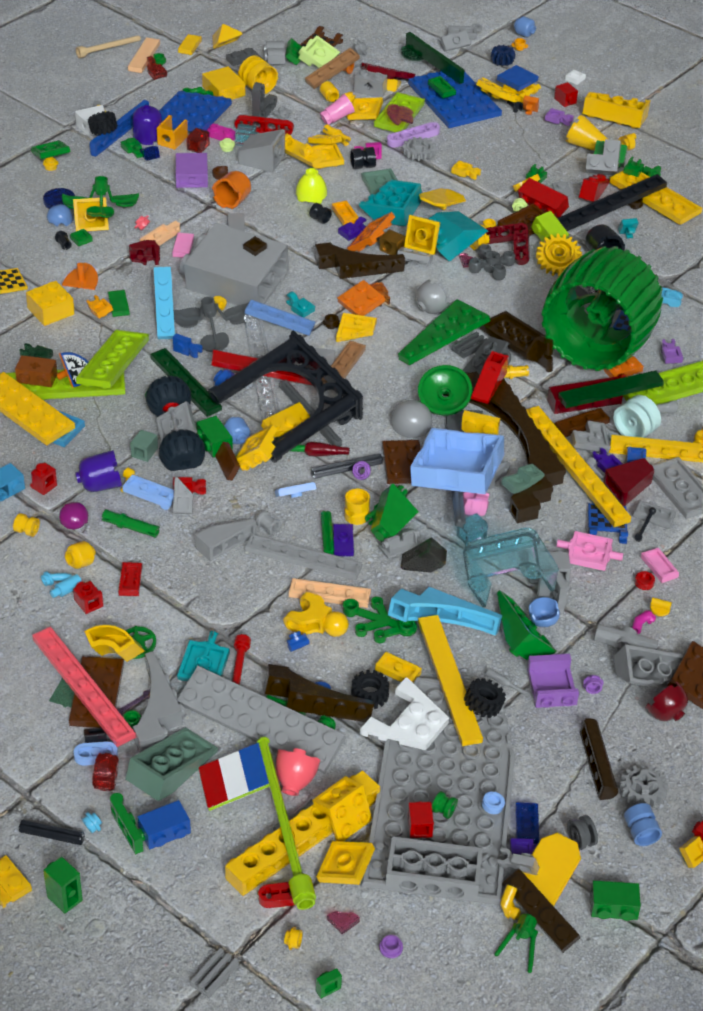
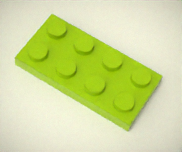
(414, 103)

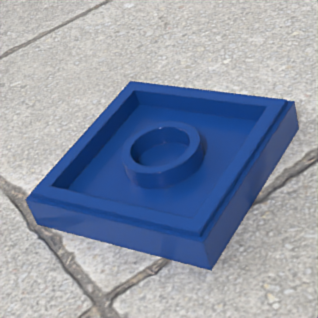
(517, 78)

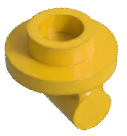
(660, 607)

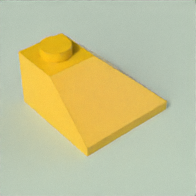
(422, 234)

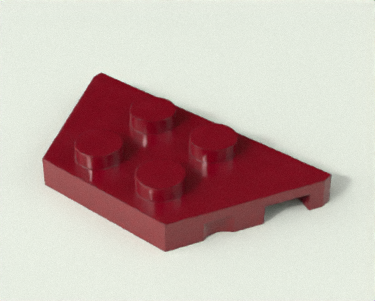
(391, 73)

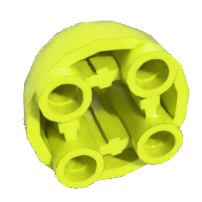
(311, 187)

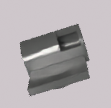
(483, 353)

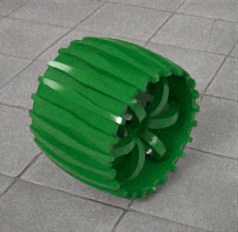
(623, 285)

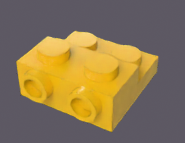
(256, 448)

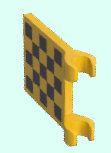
(11, 281)

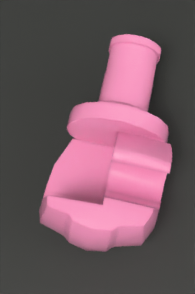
(475, 503)

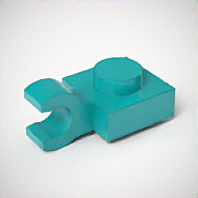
(300, 307)

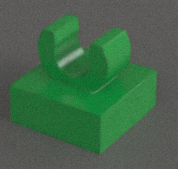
(634, 168)
(533, 171)

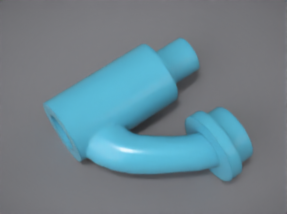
(62, 588)

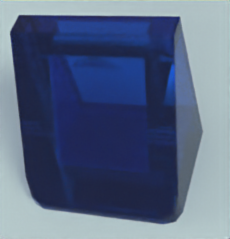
(150, 152)

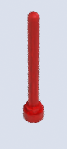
(241, 644)

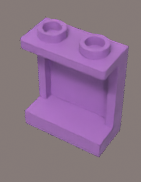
(191, 170)
(552, 680)

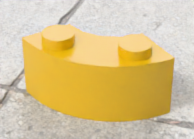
(114, 640)

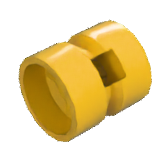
(356, 506)

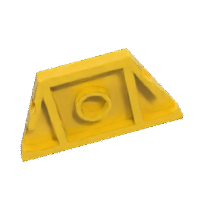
(497, 91)

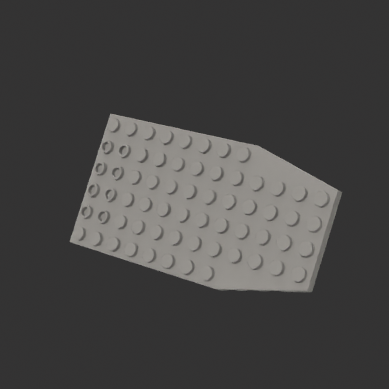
(464, 848)

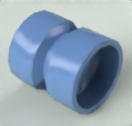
(643, 825)

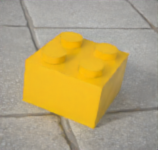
(50, 303)

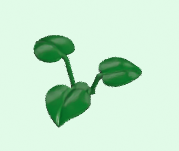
(101, 187)

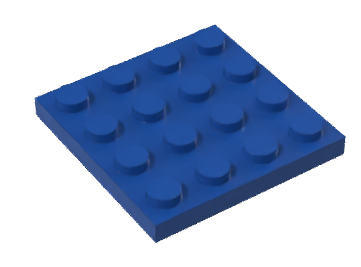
(196, 108)

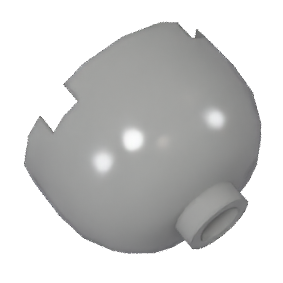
(431, 298)

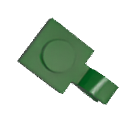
(133, 146)

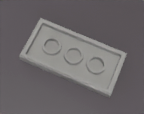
(680, 486)

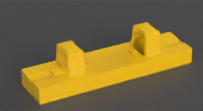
(302, 151)

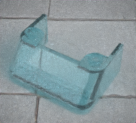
(506, 553)

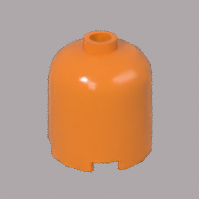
(231, 189)

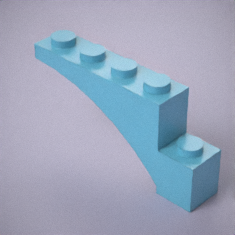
(164, 302)
(450, 609)

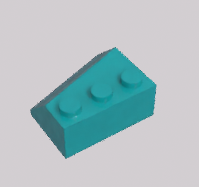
(395, 197)
(456, 233)

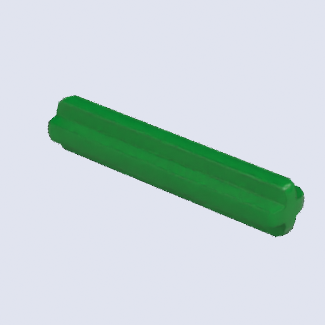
(327, 532)

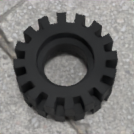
(102, 123)
(371, 680)
(489, 706)

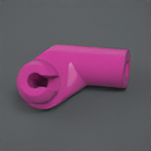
(640, 619)

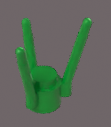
(524, 929)

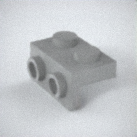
(559, 593)

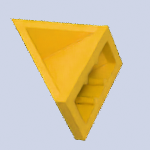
(225, 35)

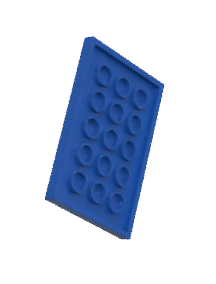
(464, 108)

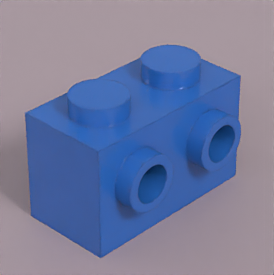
(164, 824)

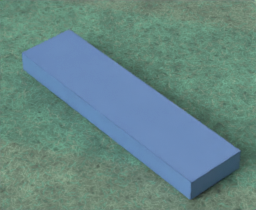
(280, 317)

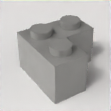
(606, 163)

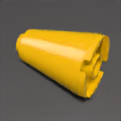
(584, 134)

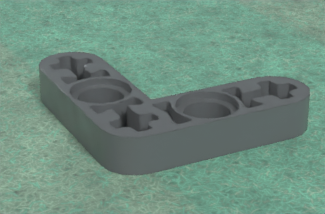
(262, 105)

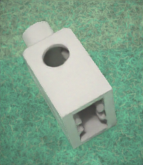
(83, 115)

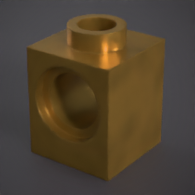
(391, 242)

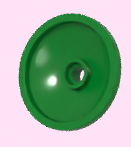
(441, 381)

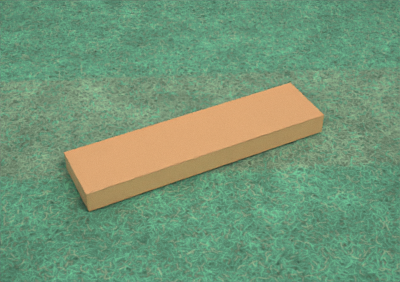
(147, 49)
(330, 592)

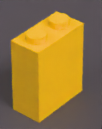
(224, 83)

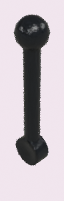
(638, 537)

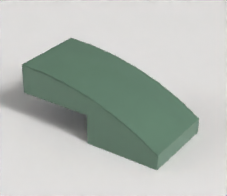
(525, 478)

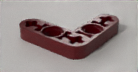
(517, 237)

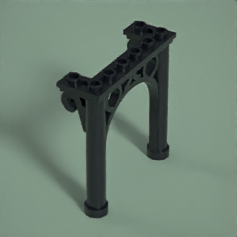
(283, 359)

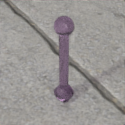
(146, 695)

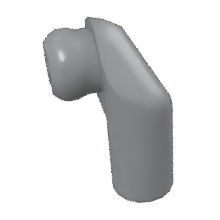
(670, 407)

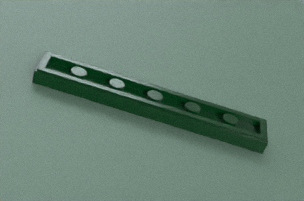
(435, 57)
(173, 367)
(610, 389)

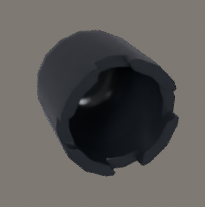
(603, 236)

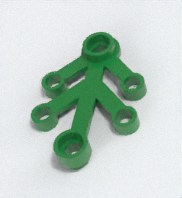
(380, 620)

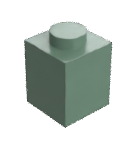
(144, 445)

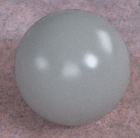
(411, 419)

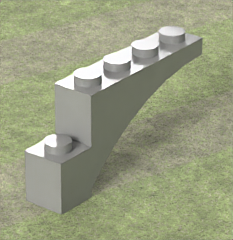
(162, 708)

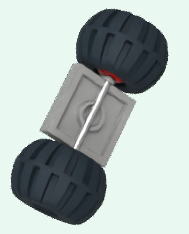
(180, 445)

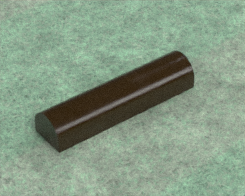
(598, 760)

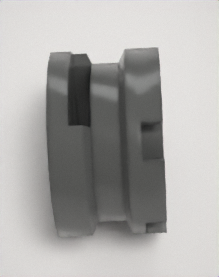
(582, 831)

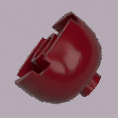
(669, 703)

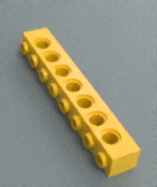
(270, 854)

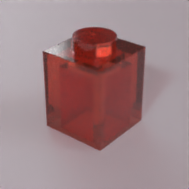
(198, 140)

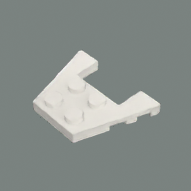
(417, 723)

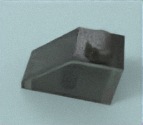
(424, 557)

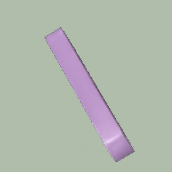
(425, 131)

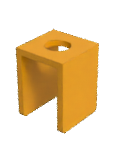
(176, 136)

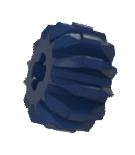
(503, 55)

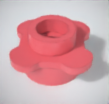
(142, 222)

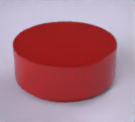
(644, 580)

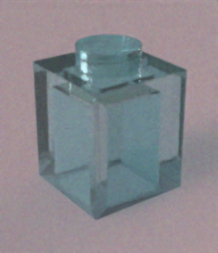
(243, 133)
(473, 529)

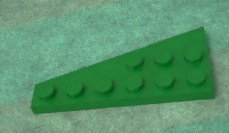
(447, 327)

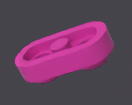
(219, 132)

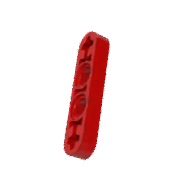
(264, 123)

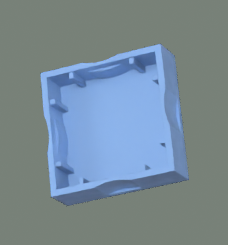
(457, 461)

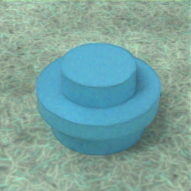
(92, 822)

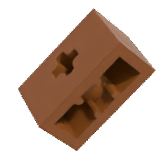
(36, 371)

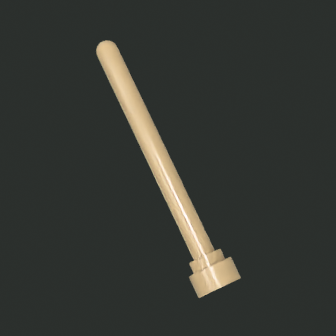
(81, 51)

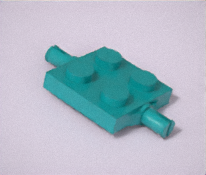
(203, 654)

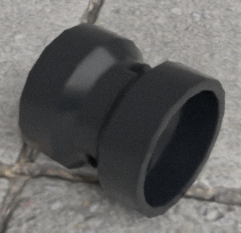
(321, 213)

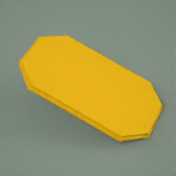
(442, 198)
(557, 862)

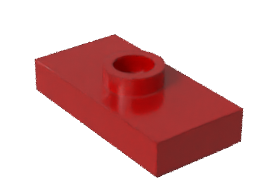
(130, 579)

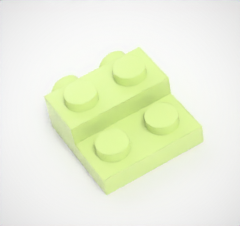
(317, 52)

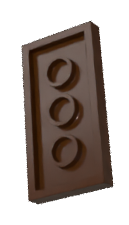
(107, 675)

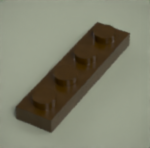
(547, 916)

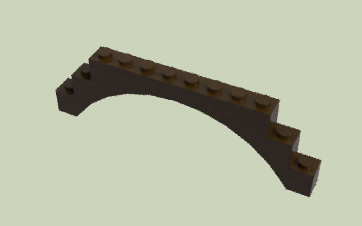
(506, 406)

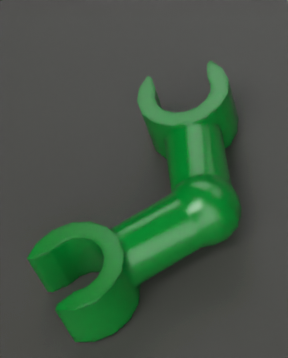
(200, 90)

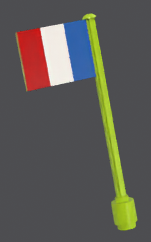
(243, 775)

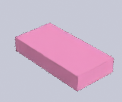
(183, 244)
(660, 565)

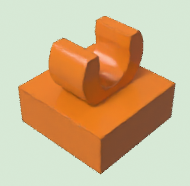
(530, 104)

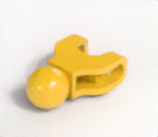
(316, 617)

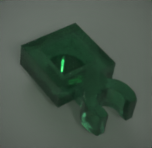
(38, 351)

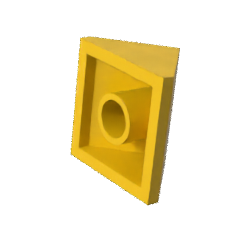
(88, 222)

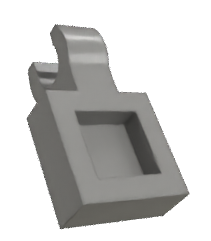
(524, 862)

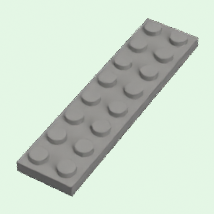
(259, 717)

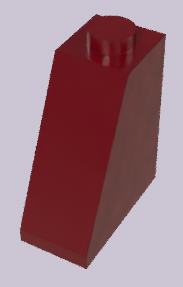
(628, 479)

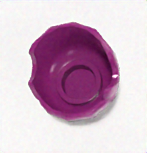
(73, 515)

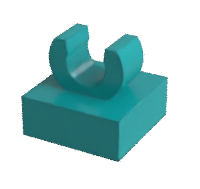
(628, 227)

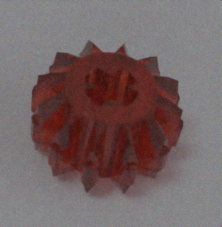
(105, 771)

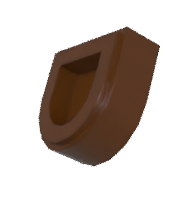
(219, 172)

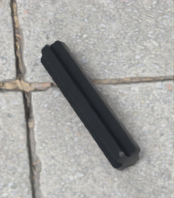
(51, 832)

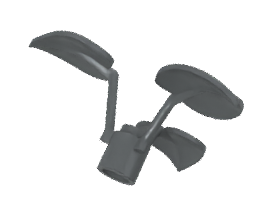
(189, 318)

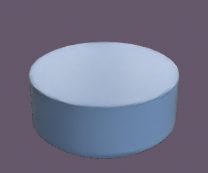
(493, 802)

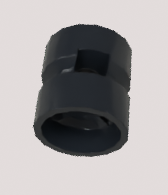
(363, 158)

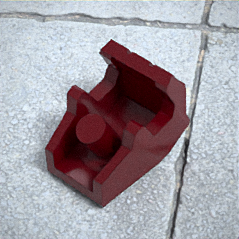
(144, 251)

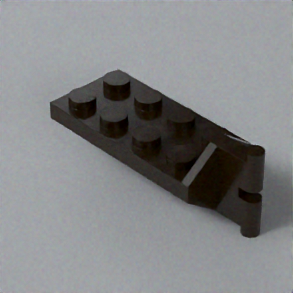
(521, 338)

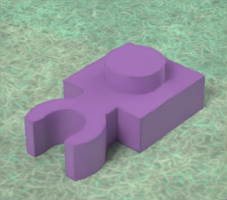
(556, 116)
(671, 353)

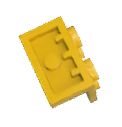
(346, 807)

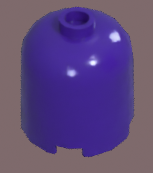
(145, 124)
(98, 472)

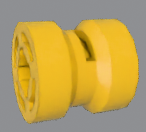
(25, 524)

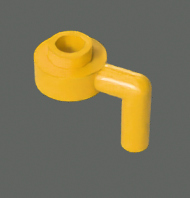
(628, 140)

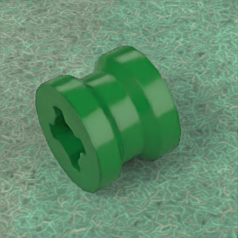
(444, 805)

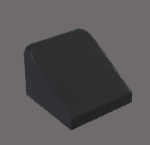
(95, 735)

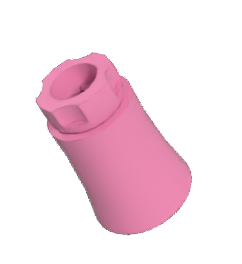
(337, 110)

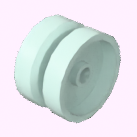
(637, 417)

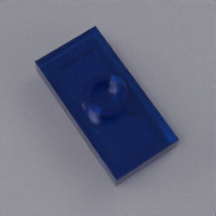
(527, 821)

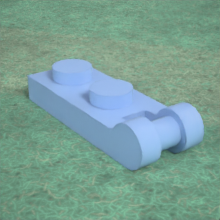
(149, 491)

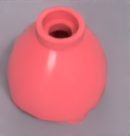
(295, 770)

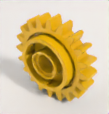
(548, 251)

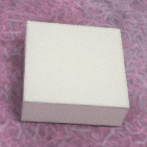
(575, 77)

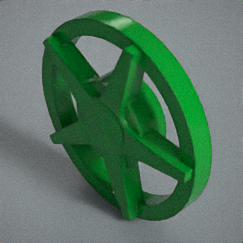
(141, 639)

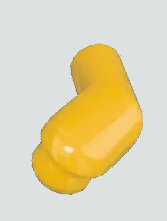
(507, 904)

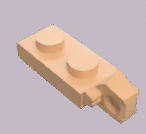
(163, 233)

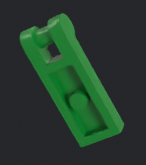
(127, 823)

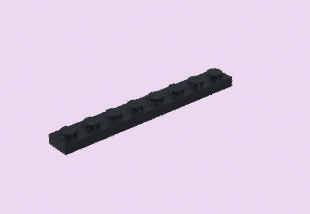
(612, 202)

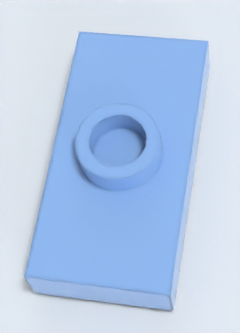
(296, 490)

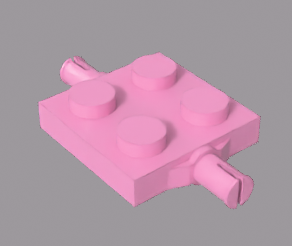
(590, 550)

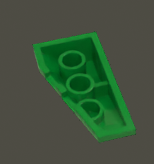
(520, 631)

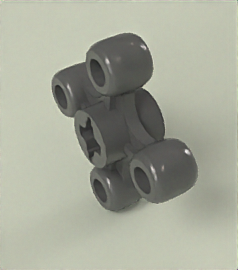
(492, 262)

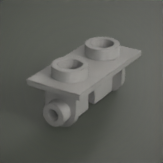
(395, 545)

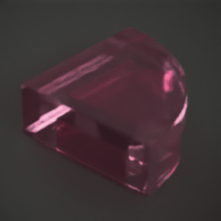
(464, 258)
(343, 921)

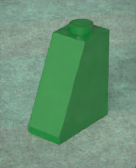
(392, 513)

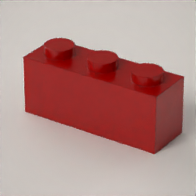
(544, 197)

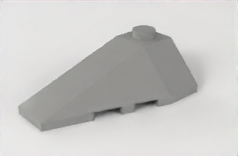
(645, 665)

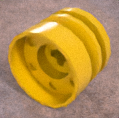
(257, 70)

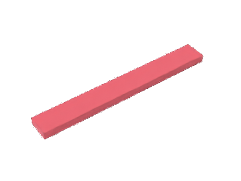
(84, 687)

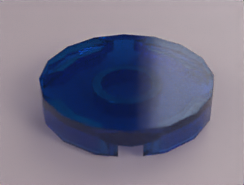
(54, 196)

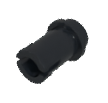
(62, 238)

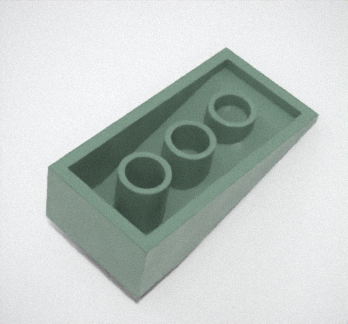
(169, 763)

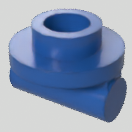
(297, 640)

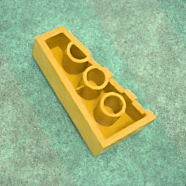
(616, 109)

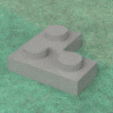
(593, 438)

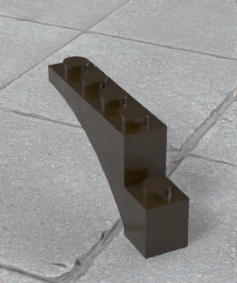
(356, 264)
(313, 698)

